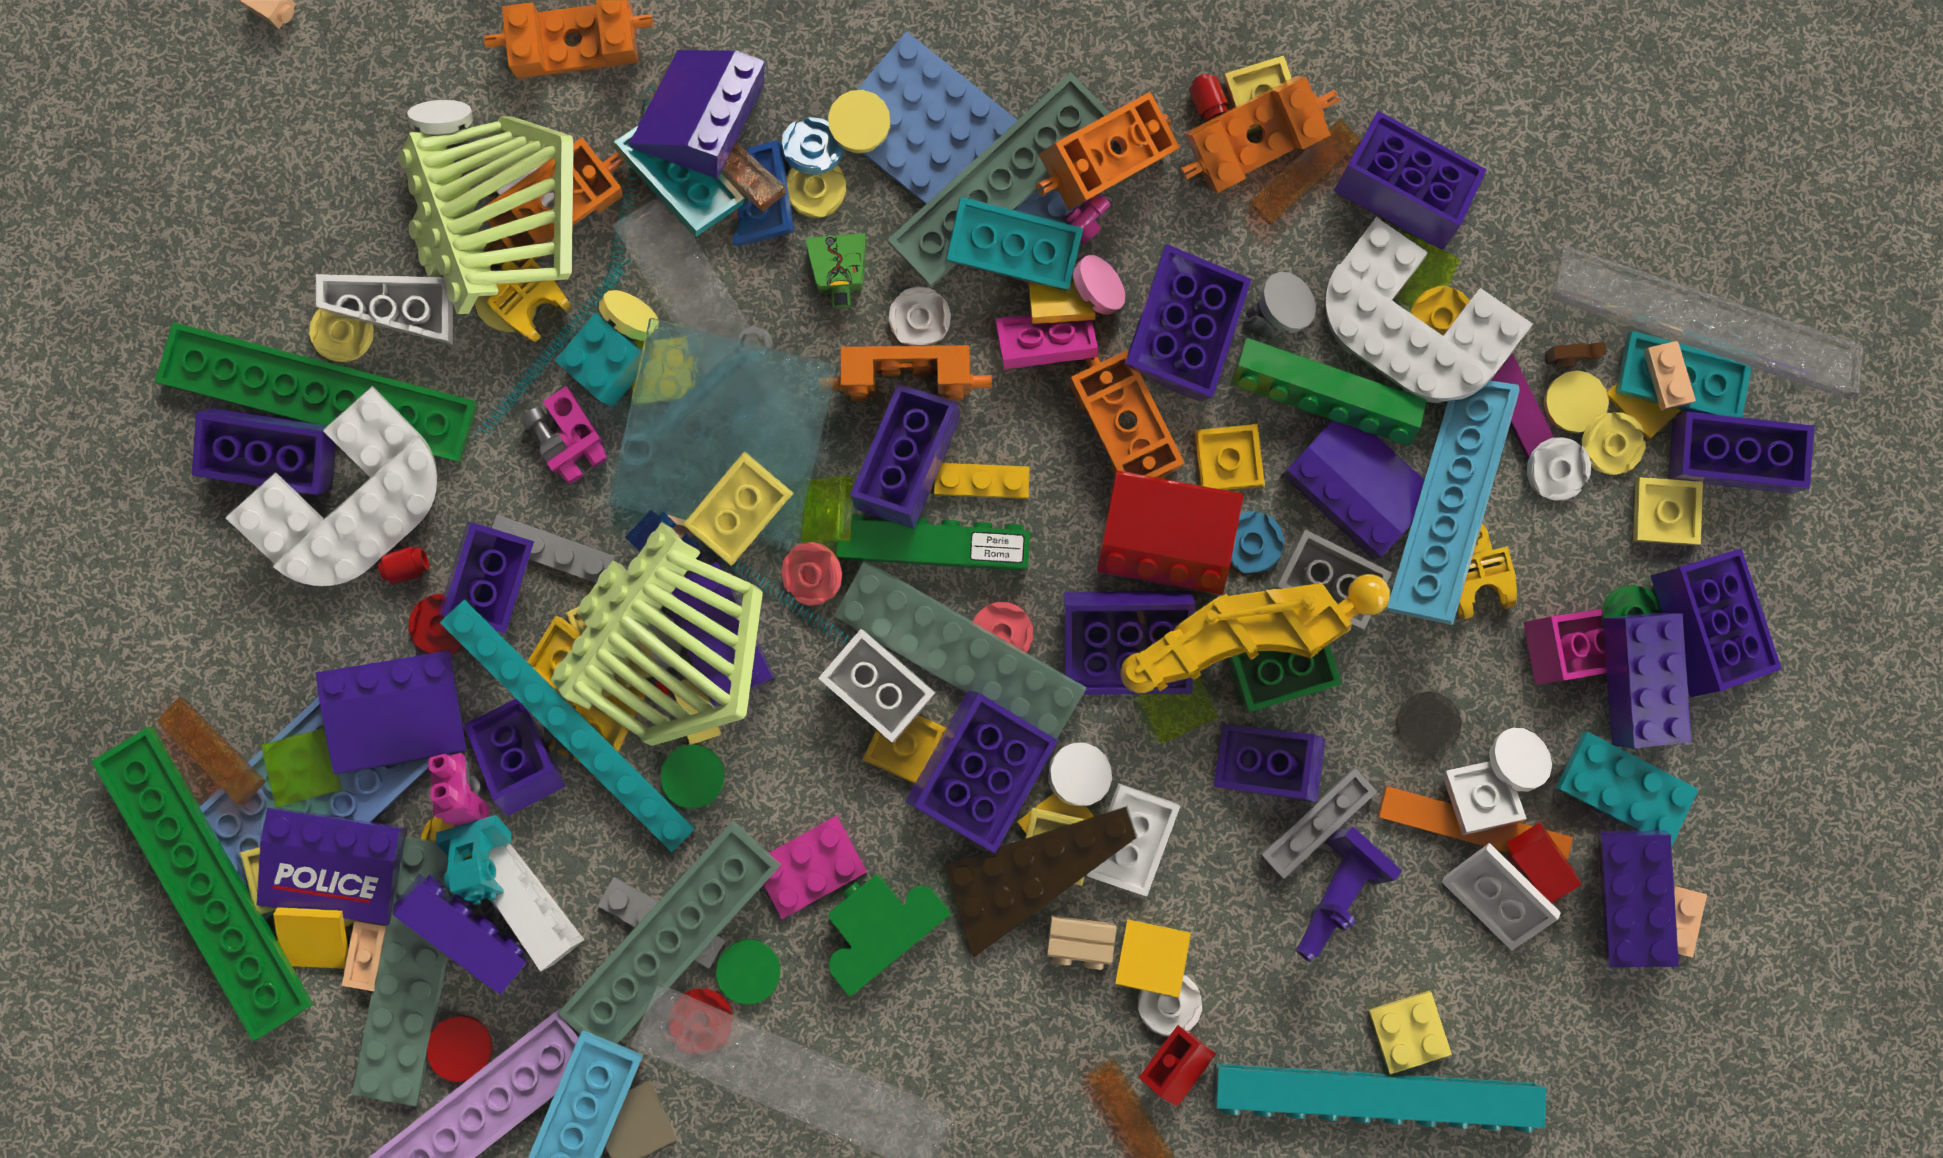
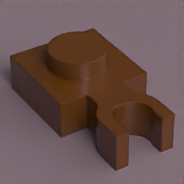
(1567, 355)

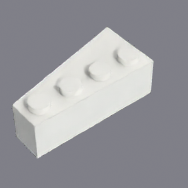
(394, 302)
(531, 910)

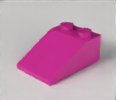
(1566, 646)

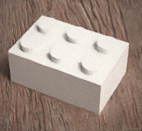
(877, 685)

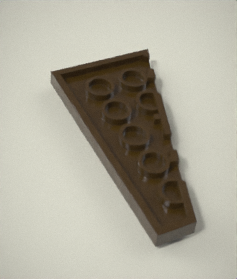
(1009, 886)

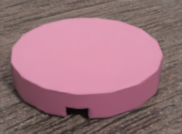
(1099, 284)

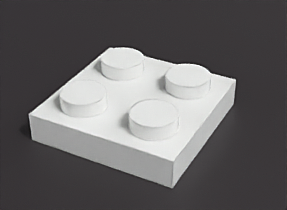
(1482, 799)

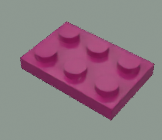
(1045, 343)
(813, 867)

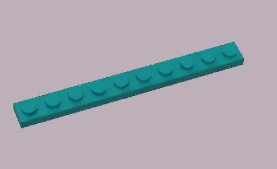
(567, 725)

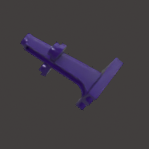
(1359, 864)

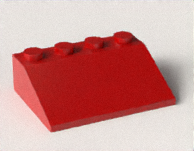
(1169, 532)

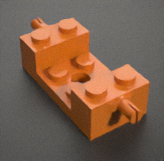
(538, 39)
(1288, 119)
(1085, 163)
(592, 190)
(951, 362)
(1115, 389)

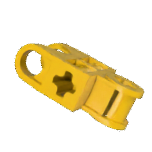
(517, 300)
(1499, 577)

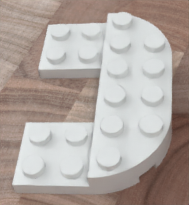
(1401, 345)
(368, 521)

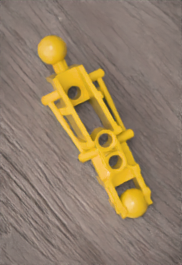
(1281, 620)

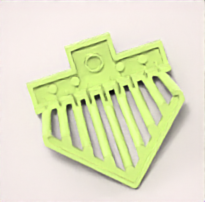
(445, 218)
(619, 616)

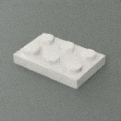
(1137, 862)
(1501, 897)

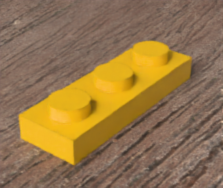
(982, 481)

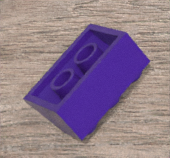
(487, 573)

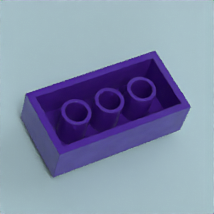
(255, 447)
(1741, 452)
(905, 456)
(761, 670)
(1647, 680)
(1638, 898)
(459, 933)

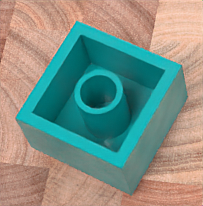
(602, 360)

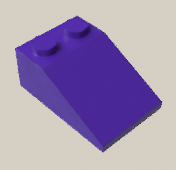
(513, 757)
(1270, 762)

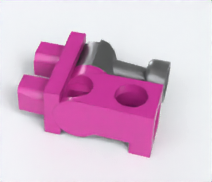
(572, 442)
(456, 793)

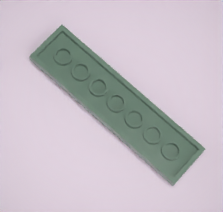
(1000, 176)
(958, 649)
(671, 935)
(405, 994)

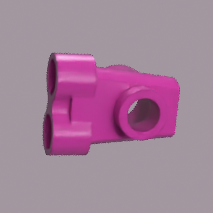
(1086, 216)

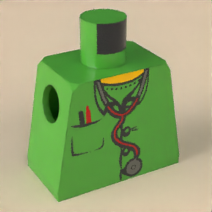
(838, 265)

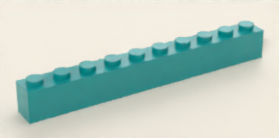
(1379, 1096)

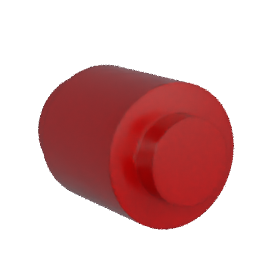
(1208, 97)
(404, 565)

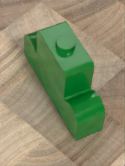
(880, 928)

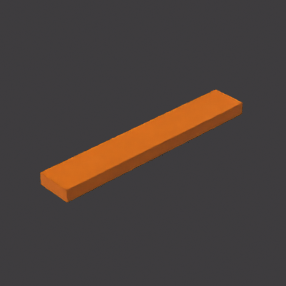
(1441, 819)

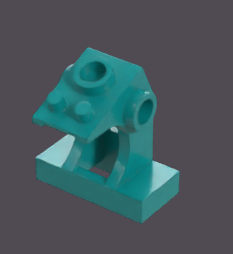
(473, 876)

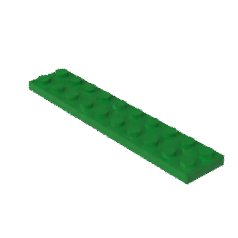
(304, 386)
(202, 883)

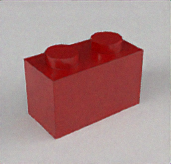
(1543, 863)
(1177, 1065)

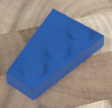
(777, 218)

